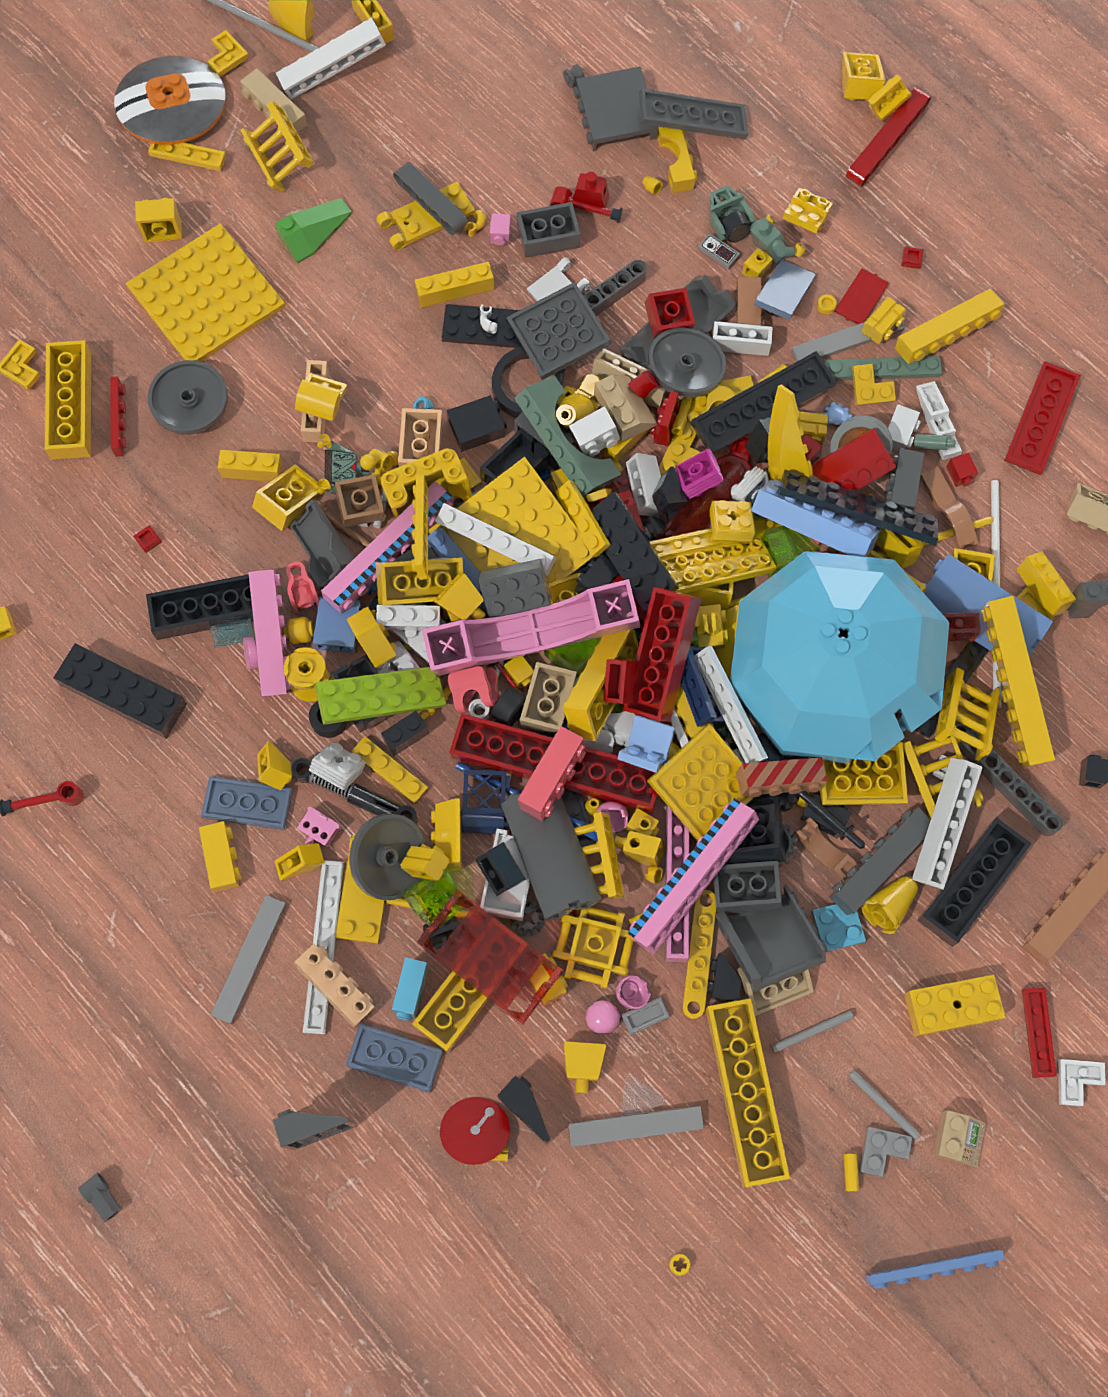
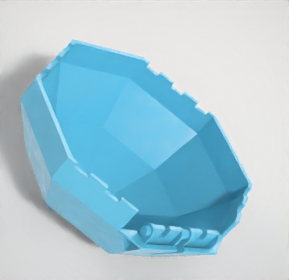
(831, 692)

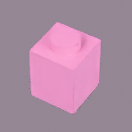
(500, 229)

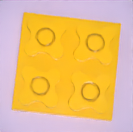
(700, 781)

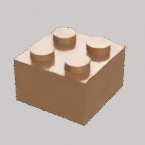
(359, 500)

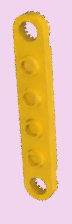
(699, 955)

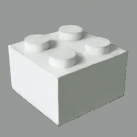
(595, 432)

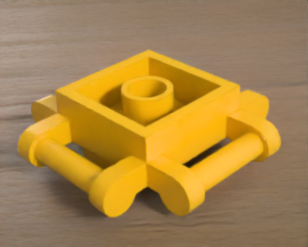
(594, 945)

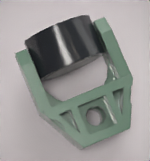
(736, 215)

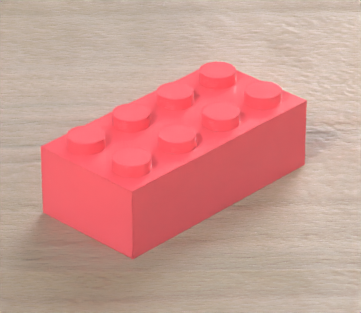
(552, 773)

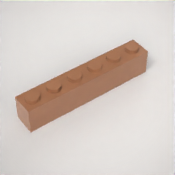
(1069, 911)

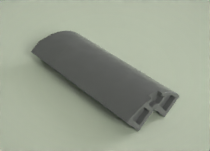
(706, 305)
(552, 859)

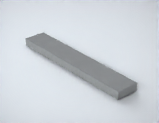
(835, 342)
(248, 959)
(635, 1126)

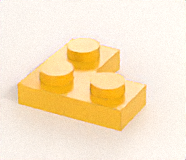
(230, 53)
(15, 365)
(866, 389)

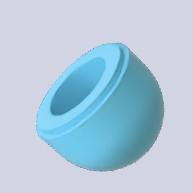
(427, 403)

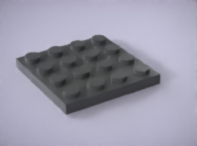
(558, 330)

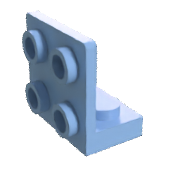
(648, 744)

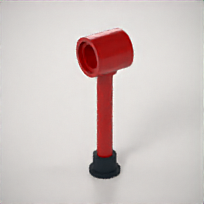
(563, 195)
(60, 794)

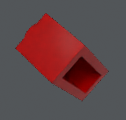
(619, 681)

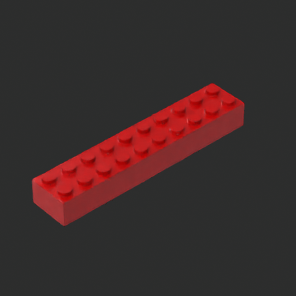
(520, 752)

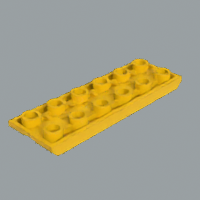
(719, 565)

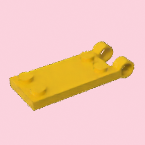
(420, 221)
(359, 914)

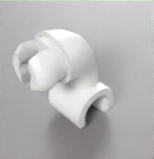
(486, 324)

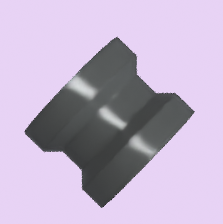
(571, 75)

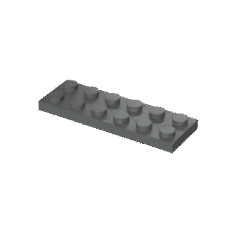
(693, 114)

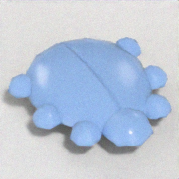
(837, 413)

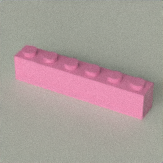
(268, 631)

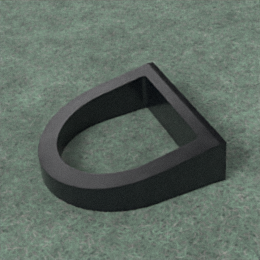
(503, 401)

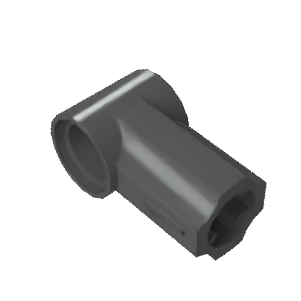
(96, 1192)

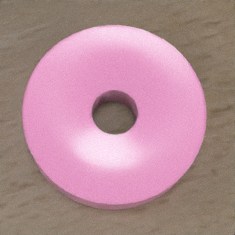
(250, 652)

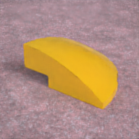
(294, 16)

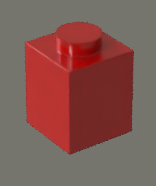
(962, 470)

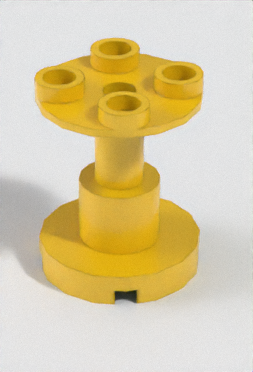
(303, 670)

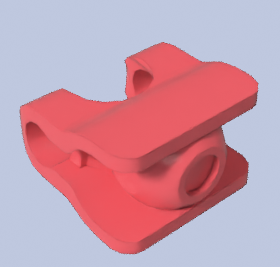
(300, 588)
(472, 680)

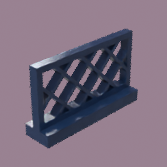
(698, 693)

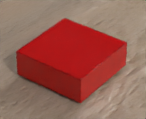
(912, 257)
(147, 539)

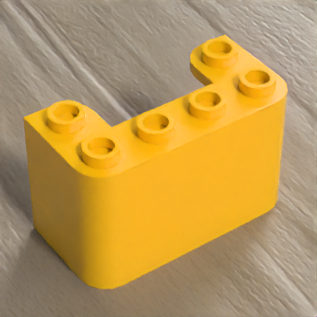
(440, 467)

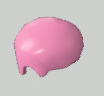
(617, 813)
(632, 992)
(602, 1017)

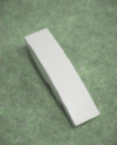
(937, 416)

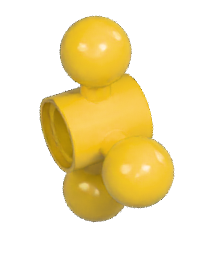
(380, 461)

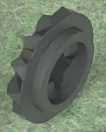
(529, 929)

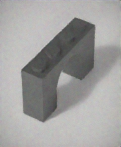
(1088, 599)

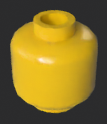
(299, 630)

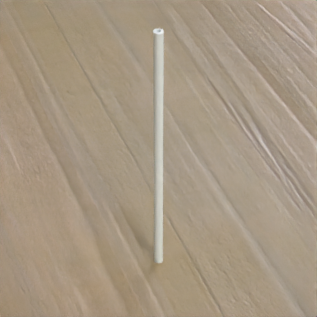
(995, 548)

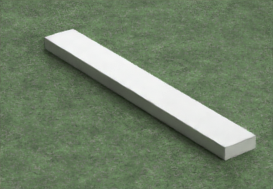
(324, 935)

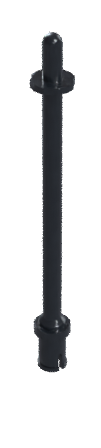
(846, 832)

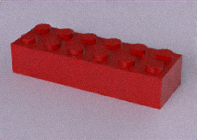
(663, 653)

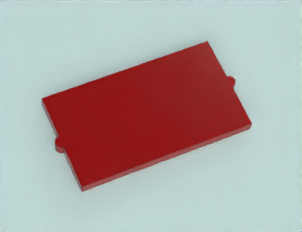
(861, 297)

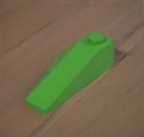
(307, 229)

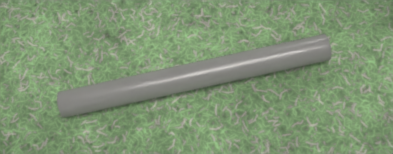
(783, 1044)
(877, 1098)

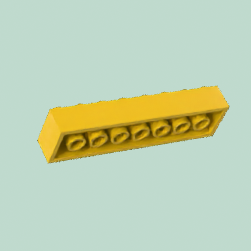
(1017, 681)
(747, 1093)

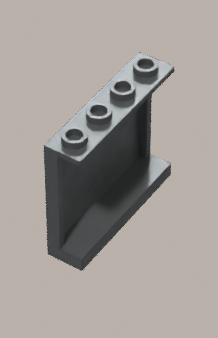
(612, 106)
(773, 942)

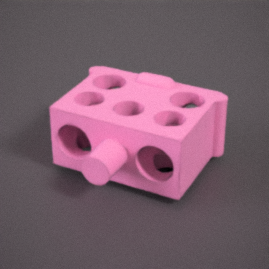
(321, 822)

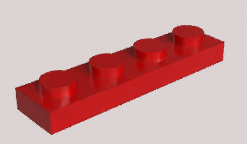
(117, 408)
(1039, 1033)

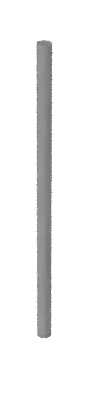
(263, 24)

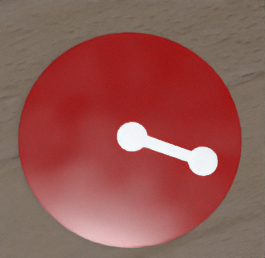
(474, 1130)

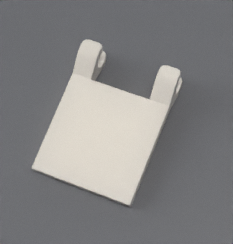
(554, 281)

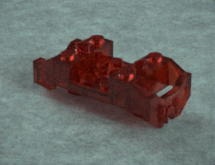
(489, 957)

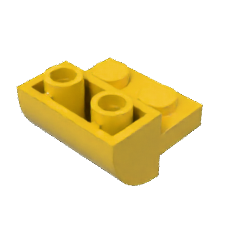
(889, 98)
(808, 210)
(320, 396)

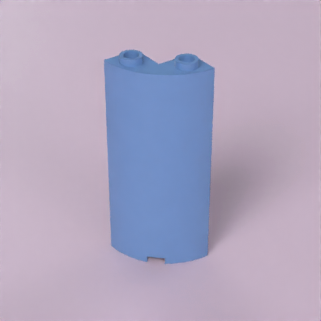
(963, 590)

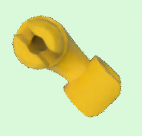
(480, 222)

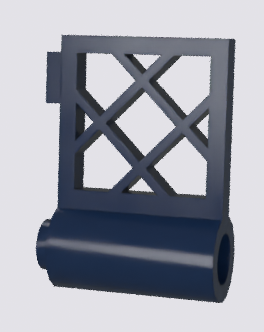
(487, 819)

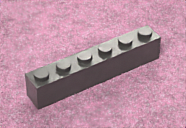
(881, 862)

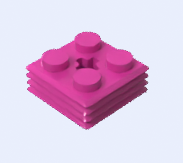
(699, 473)

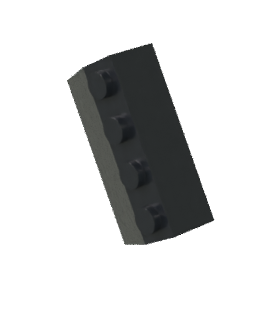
(766, 838)

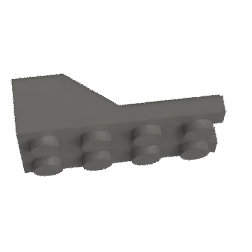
(322, 543)

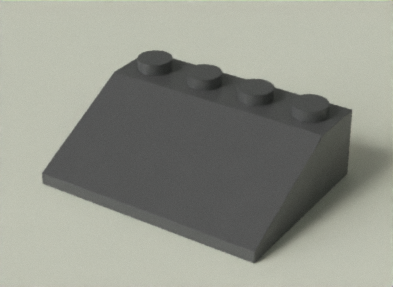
(303, 1129)

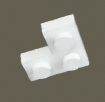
(1073, 1075)

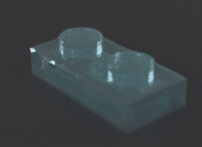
(231, 632)

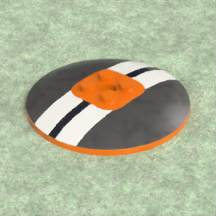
(173, 118)

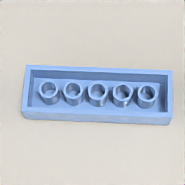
(822, 525)

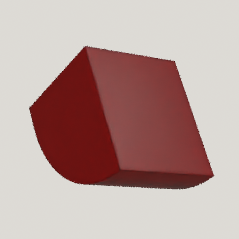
(644, 384)

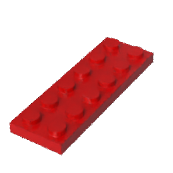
(1042, 418)

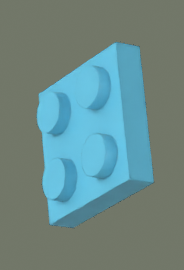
(838, 928)

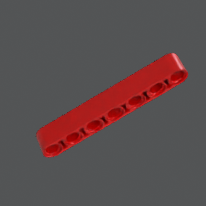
(888, 137)

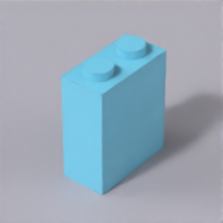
(410, 989)

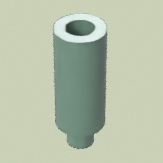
(934, 442)

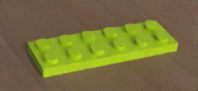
(379, 695)

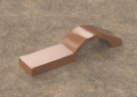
(954, 510)
(824, 851)

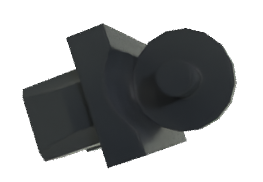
(442, 934)

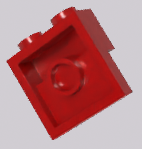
(665, 418)

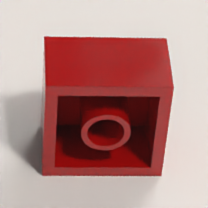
(669, 311)

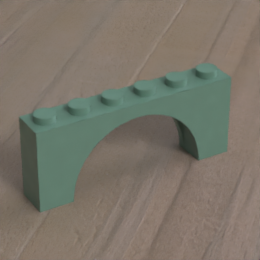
(539, 405)

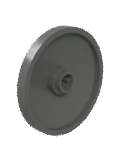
(686, 362)
(188, 397)
(379, 852)

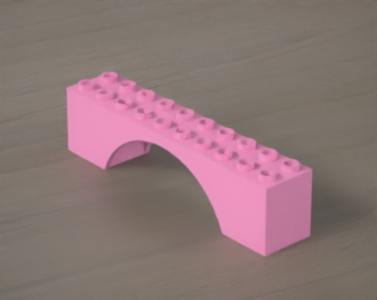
(491, 640)

